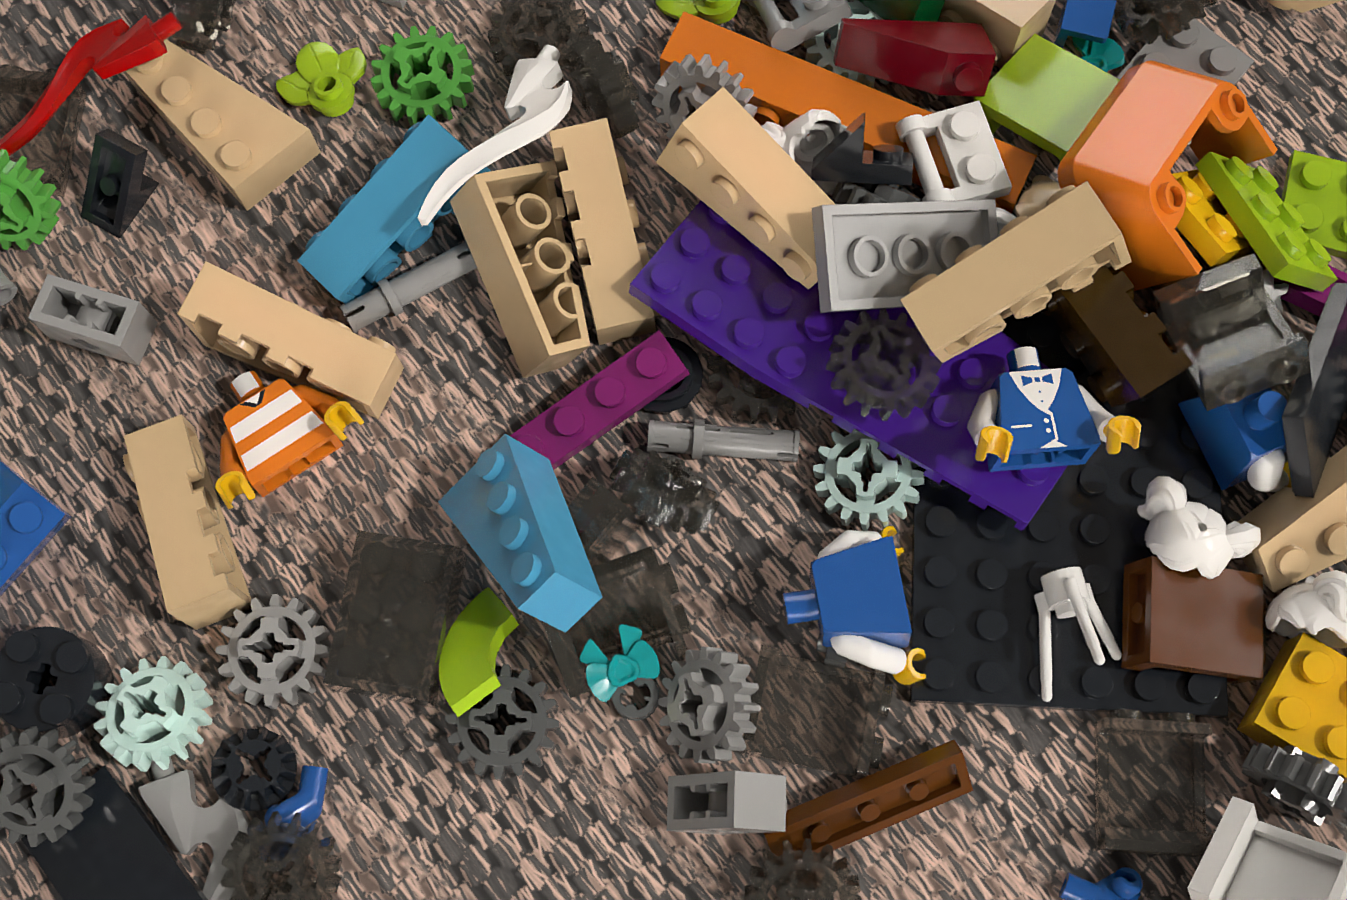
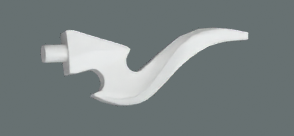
(540, 112)

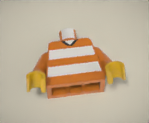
(277, 434)

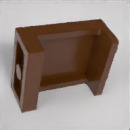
(1193, 621)

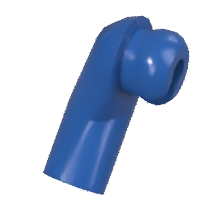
(308, 799)
(1121, 885)

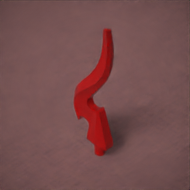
(106, 51)

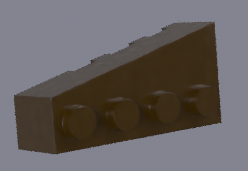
(1115, 338)

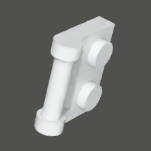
(967, 151)

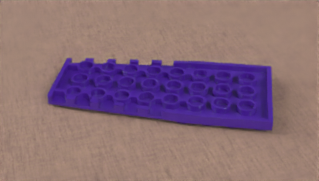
(773, 329)

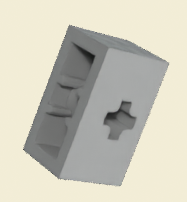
(93, 319)
(727, 803)

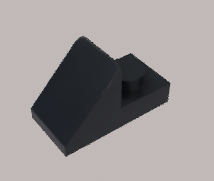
(847, 161)
(116, 183)

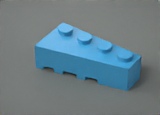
(383, 215)
(524, 533)

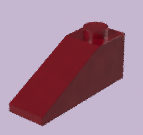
(918, 54)

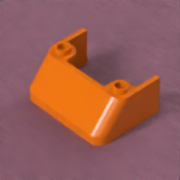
(1136, 143)

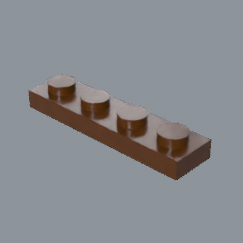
(876, 801)

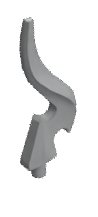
(190, 825)

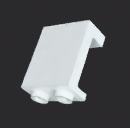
(1266, 862)

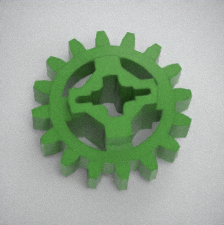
(422, 74)
(25, 204)

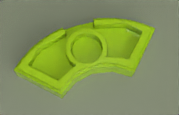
(471, 651)

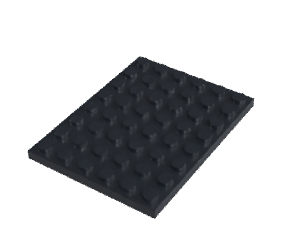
(981, 573)

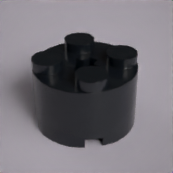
(46, 654)

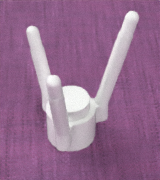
(1070, 597)

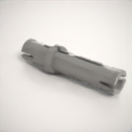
(408, 287)
(714, 440)

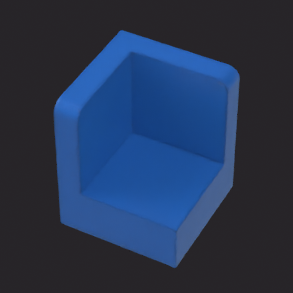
(1085, 20)

